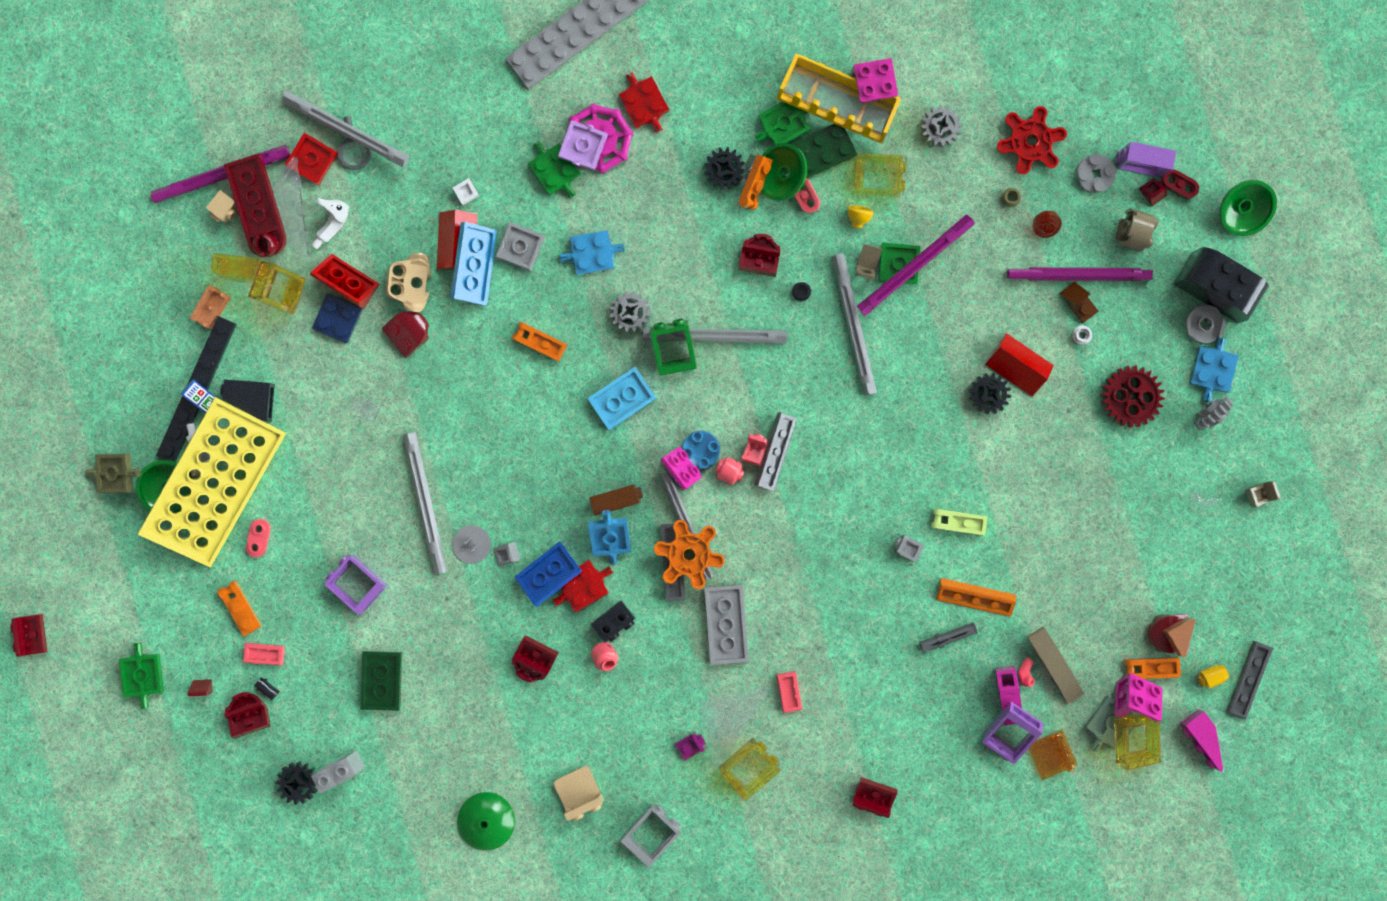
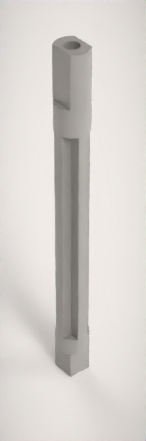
(345, 129)
(853, 324)
(723, 335)
(425, 503)

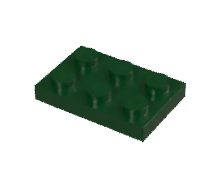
(826, 149)
(381, 680)

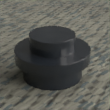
(801, 291)

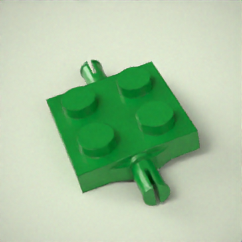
(782, 123)
(553, 172)
(141, 675)

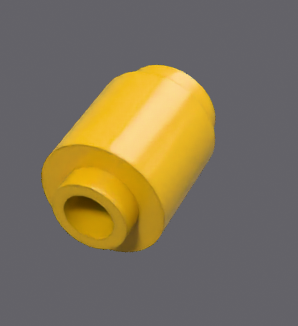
(1213, 676)

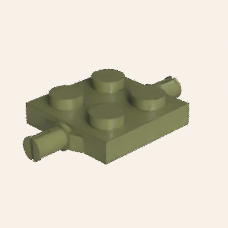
(113, 473)

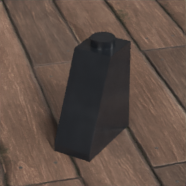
(250, 396)

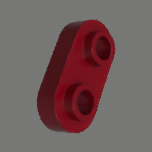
(1179, 184)

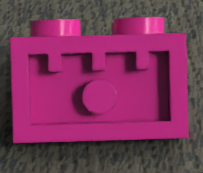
(875, 80)
(681, 468)
(1138, 696)

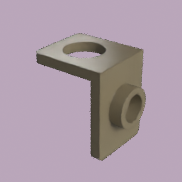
(868, 261)

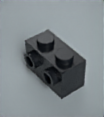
(613, 621)

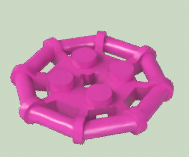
(612, 138)

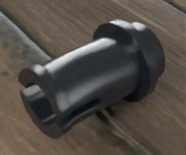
(266, 688)

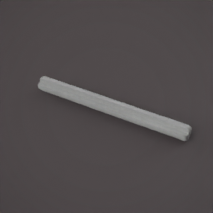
(680, 511)

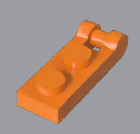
(755, 182)
(540, 342)
(239, 608)
(1154, 667)

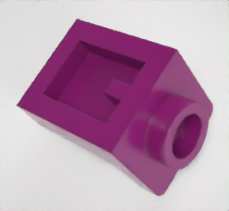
(691, 745)

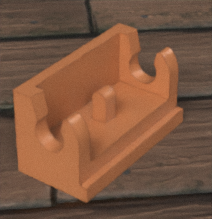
(210, 307)

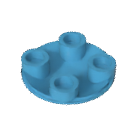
(701, 449)

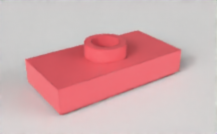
(264, 654)
(789, 691)

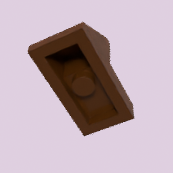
(1078, 301)

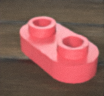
(806, 195)
(259, 538)

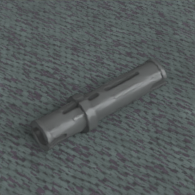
(948, 637)

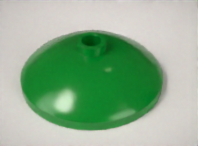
(785, 159)
(1255, 214)
(152, 482)
(488, 808)

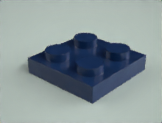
(337, 318)

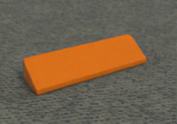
(977, 596)

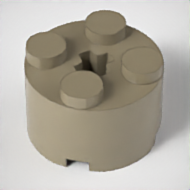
(1136, 230)

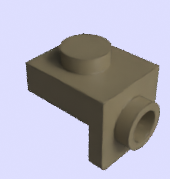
(1262, 493)

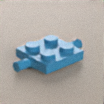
(592, 252)
(1214, 369)
(609, 537)

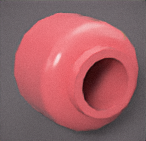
(729, 471)
(604, 656)

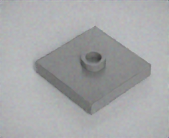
(520, 246)

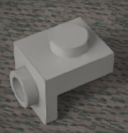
(908, 547)

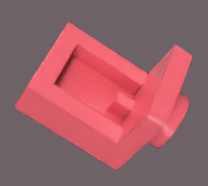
(755, 449)

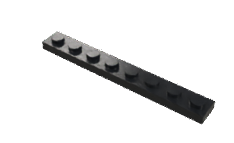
(203, 374)

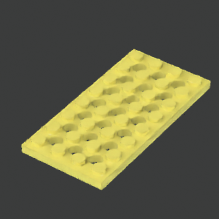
(189, 460)

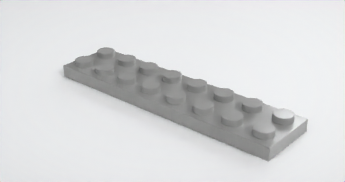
(568, 37)

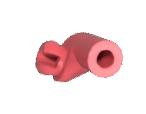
(1024, 673)

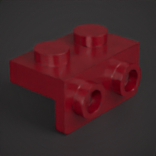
(28, 635)
(874, 797)

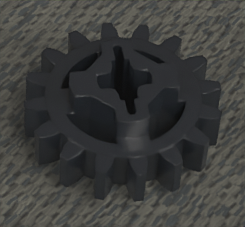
(717, 163)
(985, 387)
(296, 792)

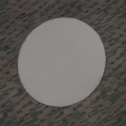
(471, 544)

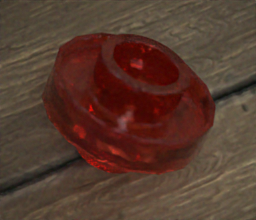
(1046, 224)

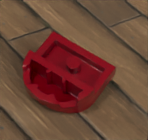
(760, 255)
(407, 331)
(1156, 635)
(533, 660)
(246, 714)

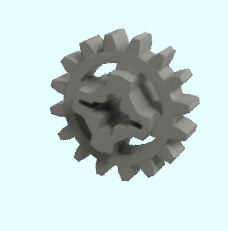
(933, 124)
(637, 306)
(1213, 413)

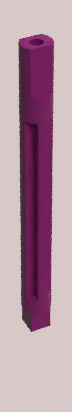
(211, 176)
(915, 265)
(1080, 274)

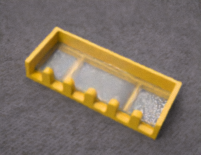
(835, 99)

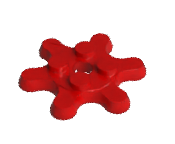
(1040, 131)

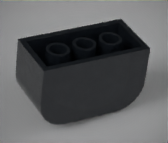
(1222, 283)

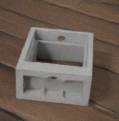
(338, 771)
(637, 849)

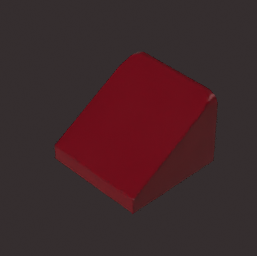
(1153, 191)
(200, 688)

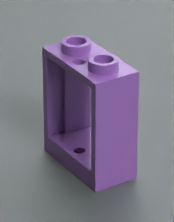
(1145, 159)
(333, 576)
(1023, 719)

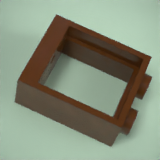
(616, 499)

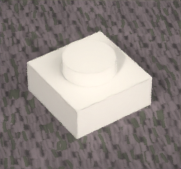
(465, 191)

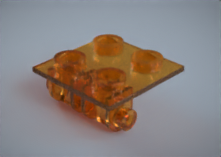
(1052, 755)

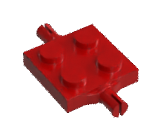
(644, 102)
(585, 587)

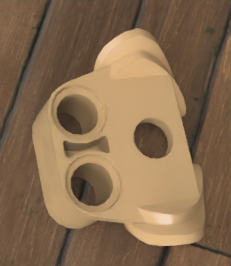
(415, 266)

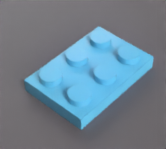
(622, 398)

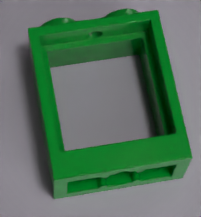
(676, 365)

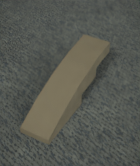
(1055, 665)

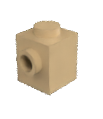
(222, 207)

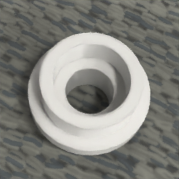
(1088, 335)

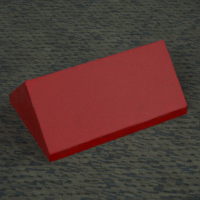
(449, 234)
(345, 280)
(1020, 365)

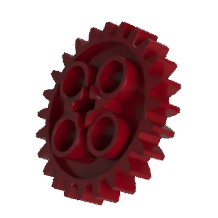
(1119, 408)

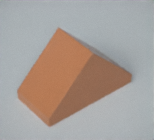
(1180, 635)

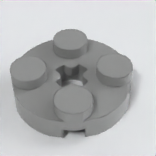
(1097, 184)
(1212, 317)

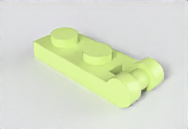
(960, 522)

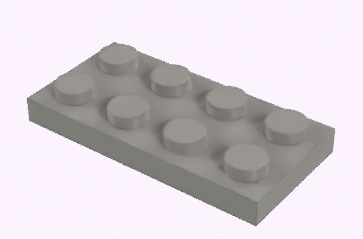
(726, 624)

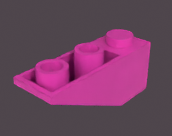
(1008, 688)
(1204, 734)

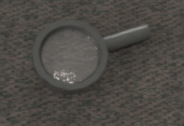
(352, 154)

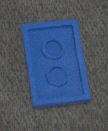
(548, 574)

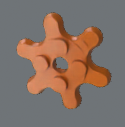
(675, 553)

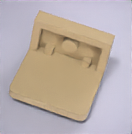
(579, 793)

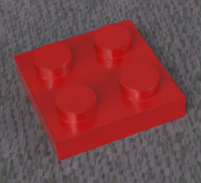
(313, 158)

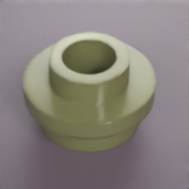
(1011, 191)

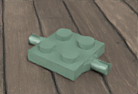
(1103, 724)

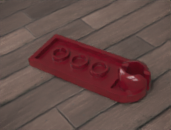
(256, 205)

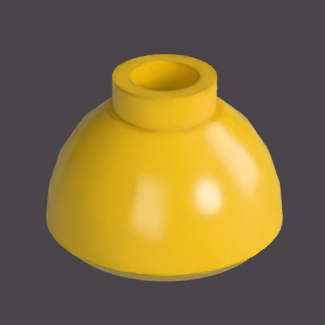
(859, 215)

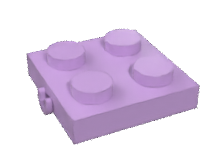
(583, 145)

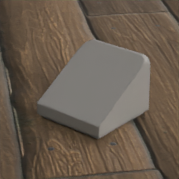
(507, 554)

